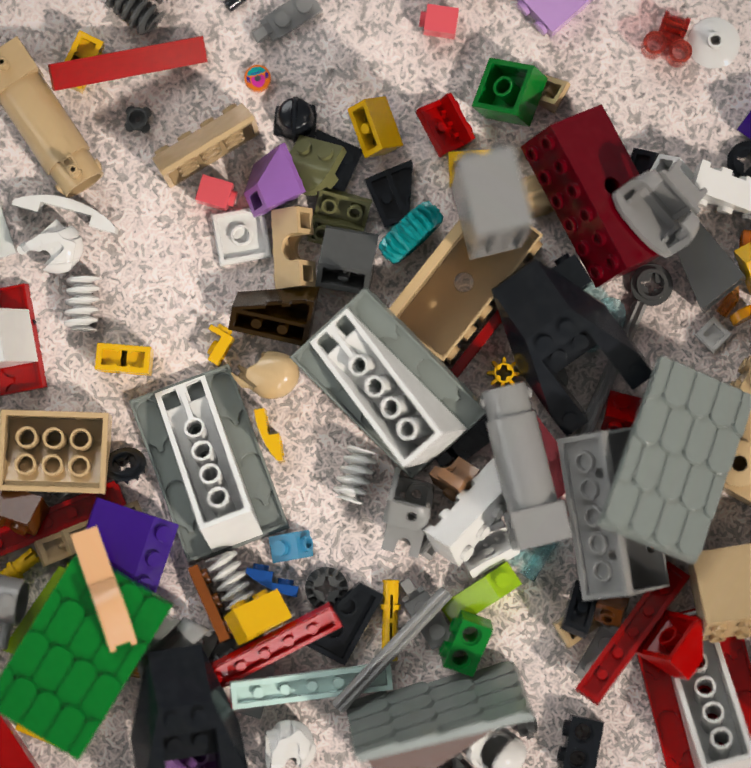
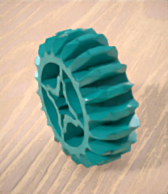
(410, 232)

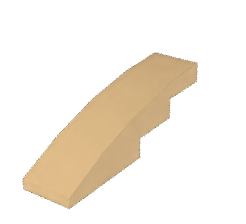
(60, 545)

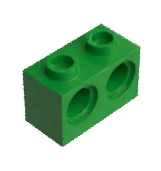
(473, 644)

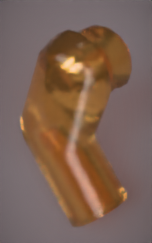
(729, 303)

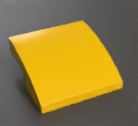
(272, 441)

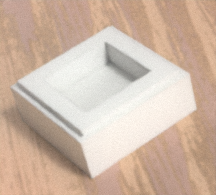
(713, 335)

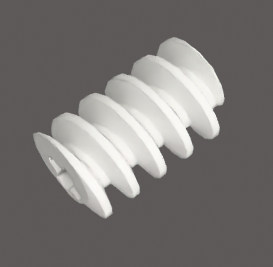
(81, 303)
(355, 474)
(230, 578)

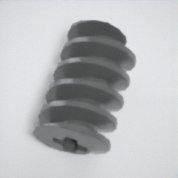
(138, 14)

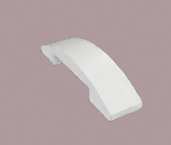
(36, 203)

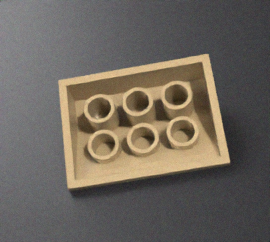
(206, 144)
(54, 451)

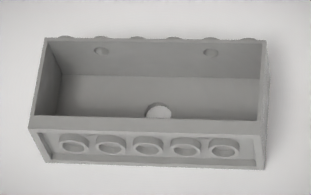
(491, 201)
(605, 560)

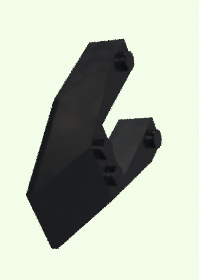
(552, 326)
(184, 712)

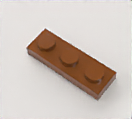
(211, 602)

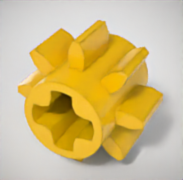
(509, 368)

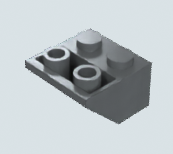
(346, 259)

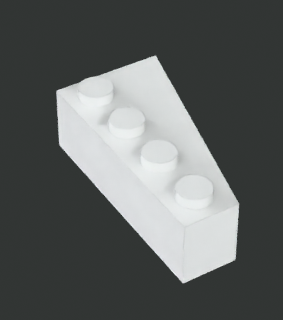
(724, 190)
(469, 518)

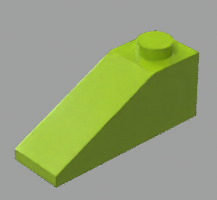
(483, 591)

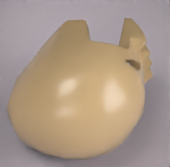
(271, 376)

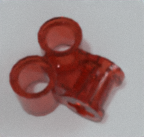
(669, 36)

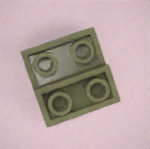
(339, 210)

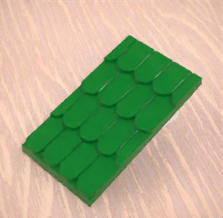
(63, 668)

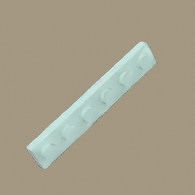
(301, 686)

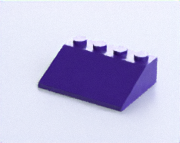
(133, 540)

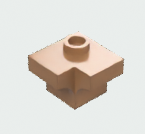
(454, 477)

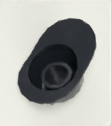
(295, 118)

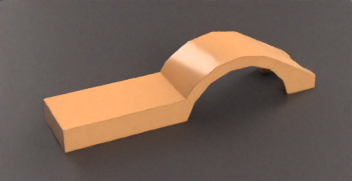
(103, 587)

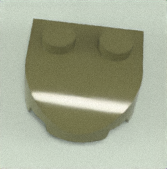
(316, 163)

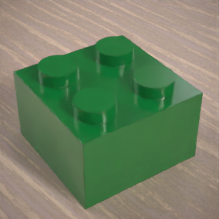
(509, 92)

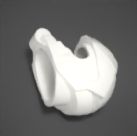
(62, 244)
(289, 740)
(500, 751)

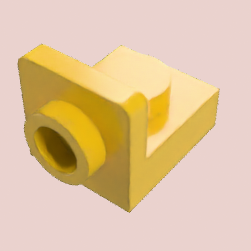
(220, 348)

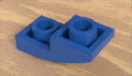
(263, 576)

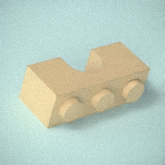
(288, 228)

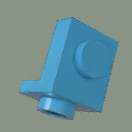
(291, 546)

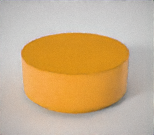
(741, 315)

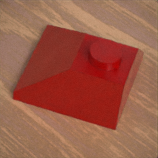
(675, 645)

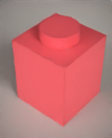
(439, 21)
(216, 193)

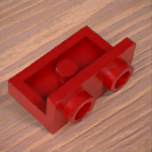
(445, 125)
(620, 411)

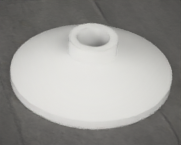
(714, 55)

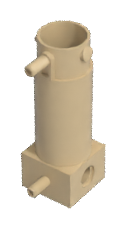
(44, 122)

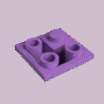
(273, 182)

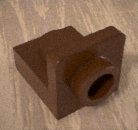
(611, 610)

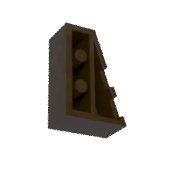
(276, 313)

